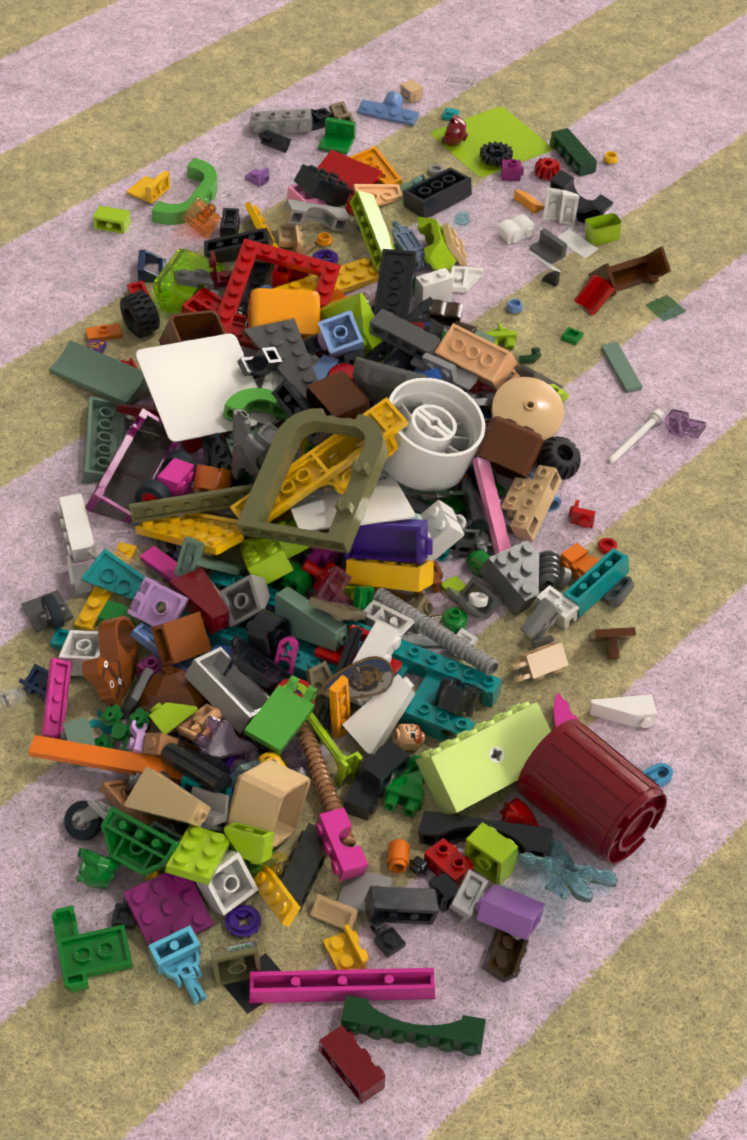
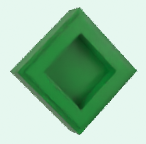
(572, 336)

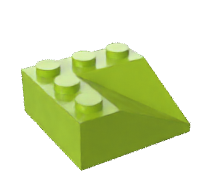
(361, 312)

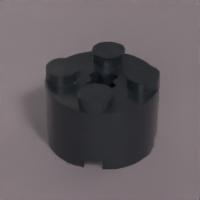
(267, 631)
(457, 696)

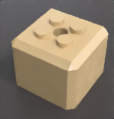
(269, 799)

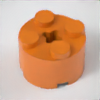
(211, 478)

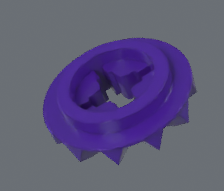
(331, 255)
(243, 912)

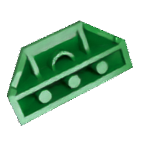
(136, 843)

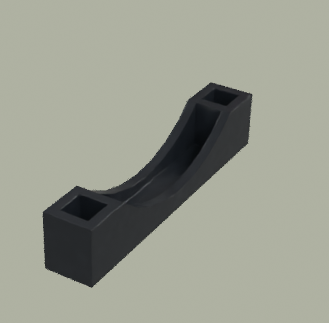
(458, 828)

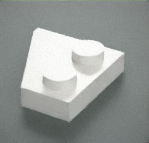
(465, 277)

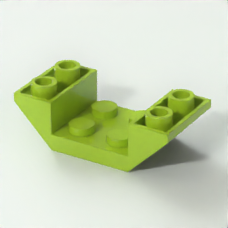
(437, 252)

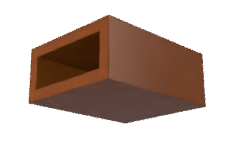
(181, 639)

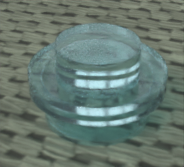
(462, 218)

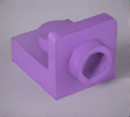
(258, 177)

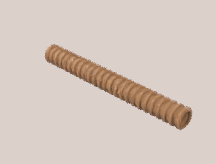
(321, 776)

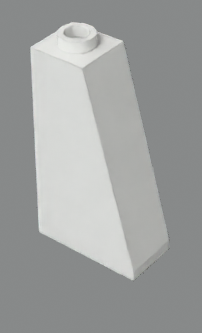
(379, 716)

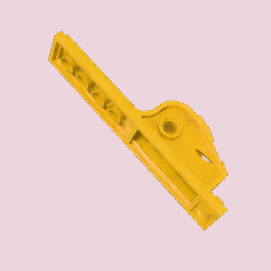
(317, 469)

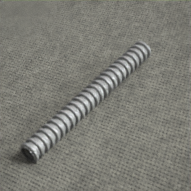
(439, 633)

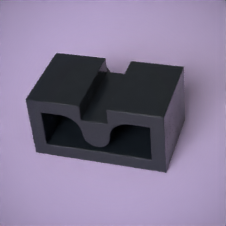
(384, 766)

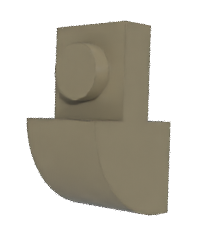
(340, 111)

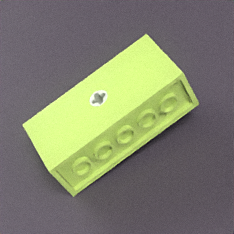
(483, 757)

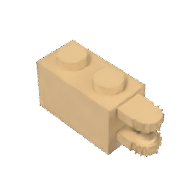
(540, 662)

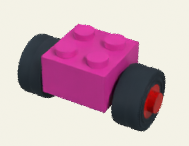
(174, 480)

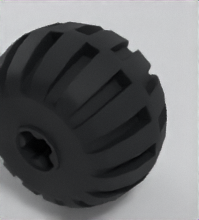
(560, 454)

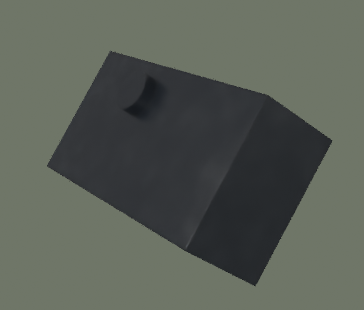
(437, 192)

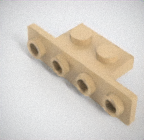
(290, 236)

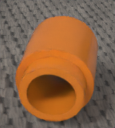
(398, 856)

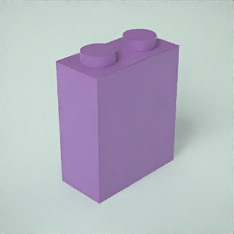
(510, 911)

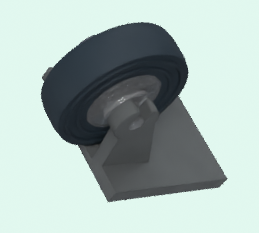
(47, 611)

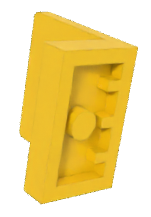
(149, 188)

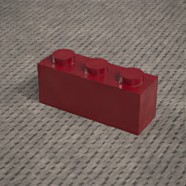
(352, 1064)

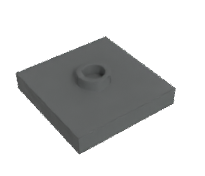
(136, 691)

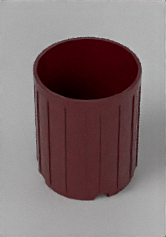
(591, 791)

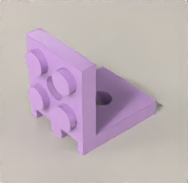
(150, 595)

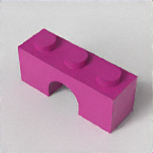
(346, 861)

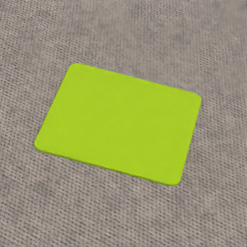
(493, 126)

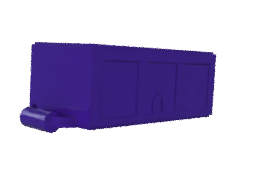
(393, 541)

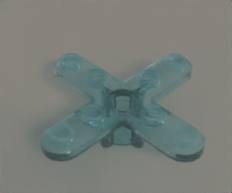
(565, 876)

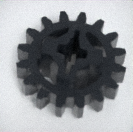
(495, 153)

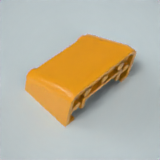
(283, 304)

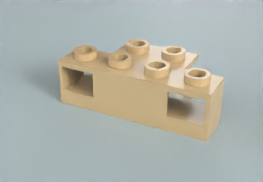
(530, 501)

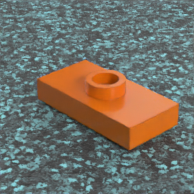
(104, 332)

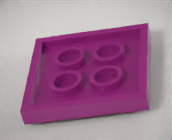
(167, 906)

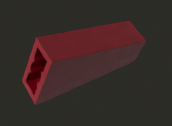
(202, 599)

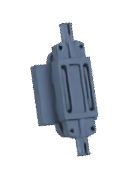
(406, 240)

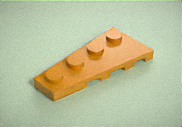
(374, 158)

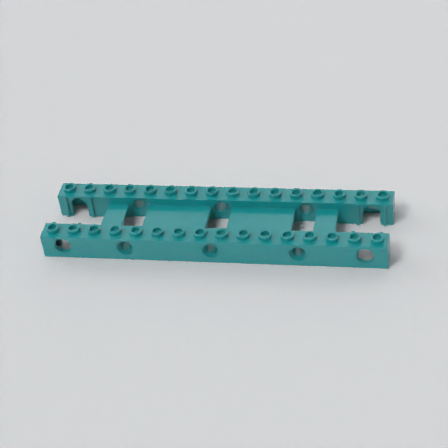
(414, 661)

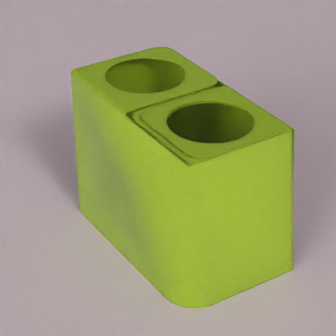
(602, 229)

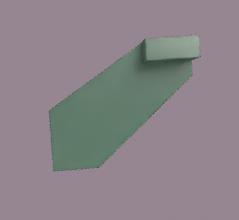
(192, 557)

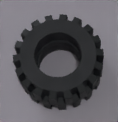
(139, 313)

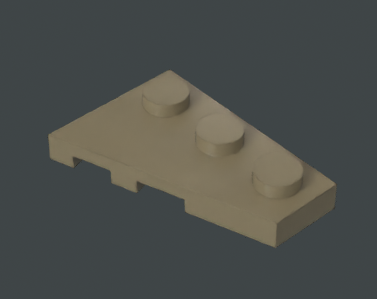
(338, 610)
(317, 677)

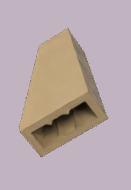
(165, 799)

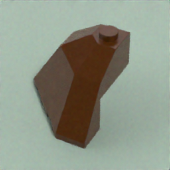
(171, 687)

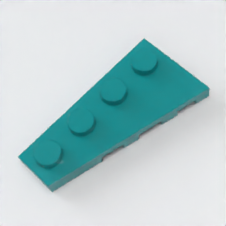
(114, 576)

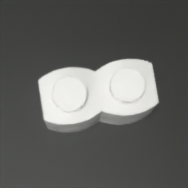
(516, 229)

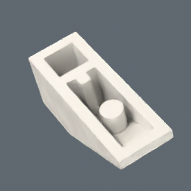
(386, 615)
(629, 710)

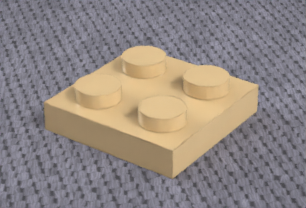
(455, 244)

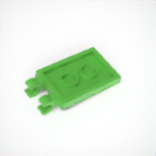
(281, 716)

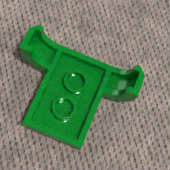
(89, 952)

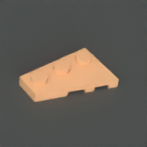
(382, 192)

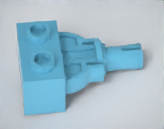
(180, 958)

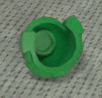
(96, 869)

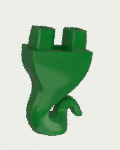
(406, 790)

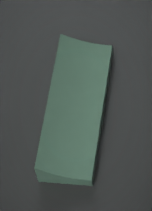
(99, 374)
(102, 437)

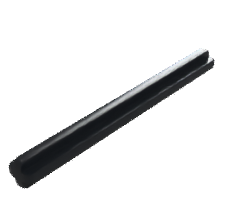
(345, 660)

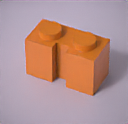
(577, 560)

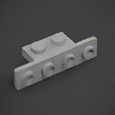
(448, 371)

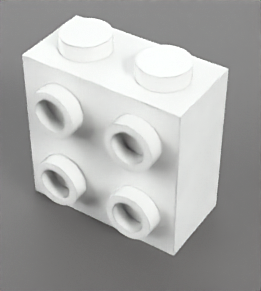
(434, 285)

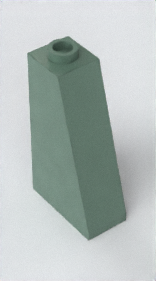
(309, 622)

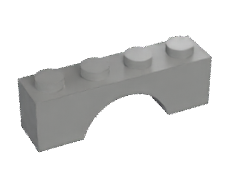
(332, 217)

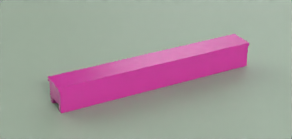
(336, 984)

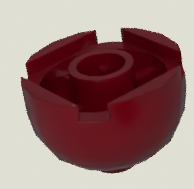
(455, 131)

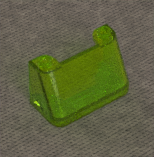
(168, 293)

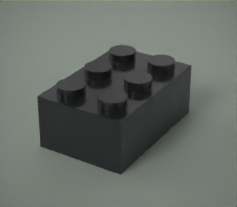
(323, 184)

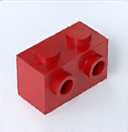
(446, 858)

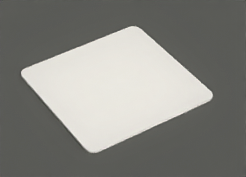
(193, 384)
(385, 505)

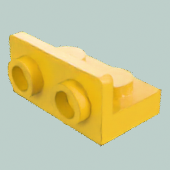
(345, 950)

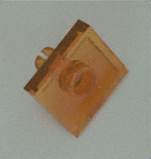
(202, 217)

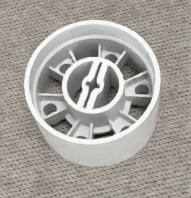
(440, 424)

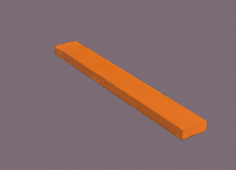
(98, 757)

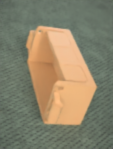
(477, 356)

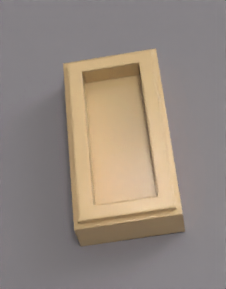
(334, 912)

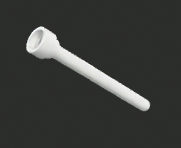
(655, 418)

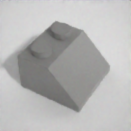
(245, 598)

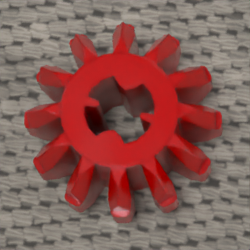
(546, 168)

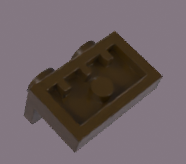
(504, 956)

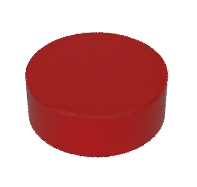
(606, 545)

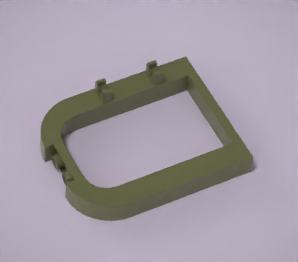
(277, 464)

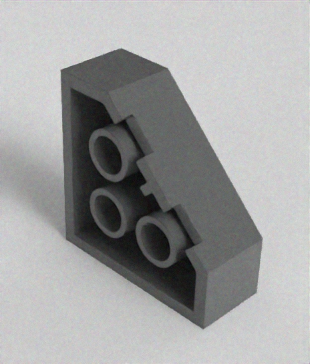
(514, 575)

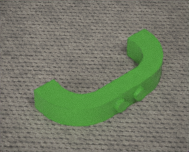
(197, 170)
(257, 400)

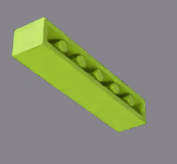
(371, 226)

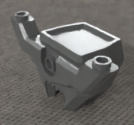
(251, 447)

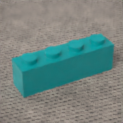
(598, 580)

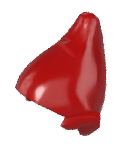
(518, 812)

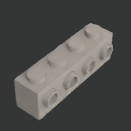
(281, 121)

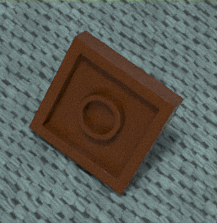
(611, 637)

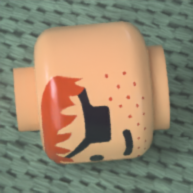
(408, 737)

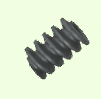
(549, 569)

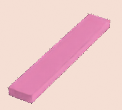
(491, 504)

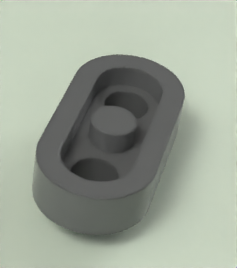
(619, 592)

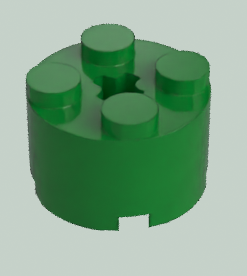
(297, 580)

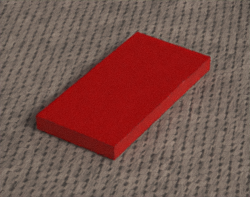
(350, 169)

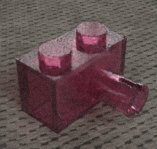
(333, 586)

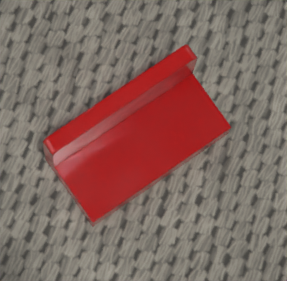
(594, 294)

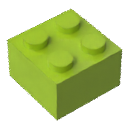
(491, 853)

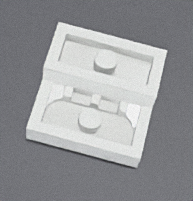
(560, 206)

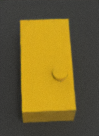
(391, 574)

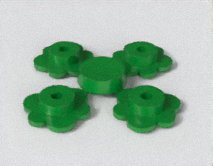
(120, 730)

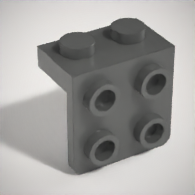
(474, 585)

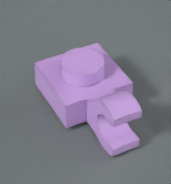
(136, 743)

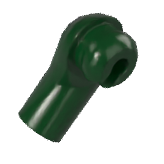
(532, 358)

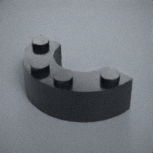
(586, 208)

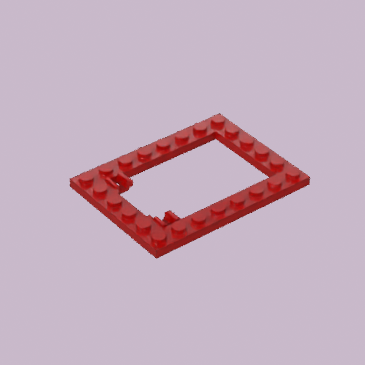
(251, 250)

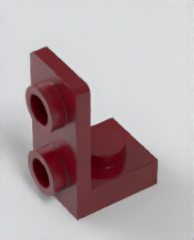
(220, 278)

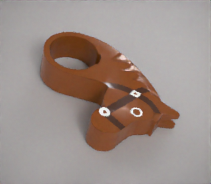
(118, 661)

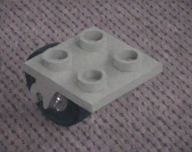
(85, 819)

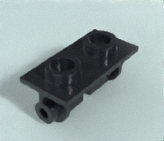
(274, 141)

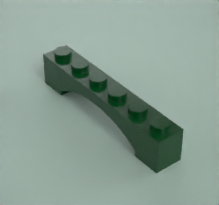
(462, 1035)

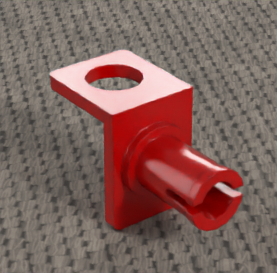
(316, 571)

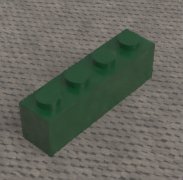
(573, 152)

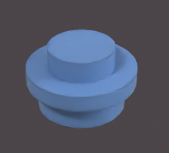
(514, 306)

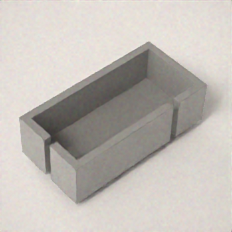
(234, 695)

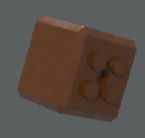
(191, 327)
(337, 396)
(510, 447)

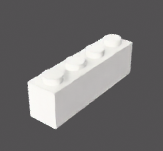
(77, 526)
(381, 643)

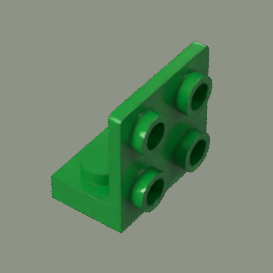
(338, 135)

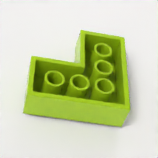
(270, 557)

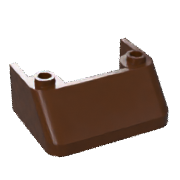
(635, 271)

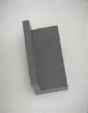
(549, 247)

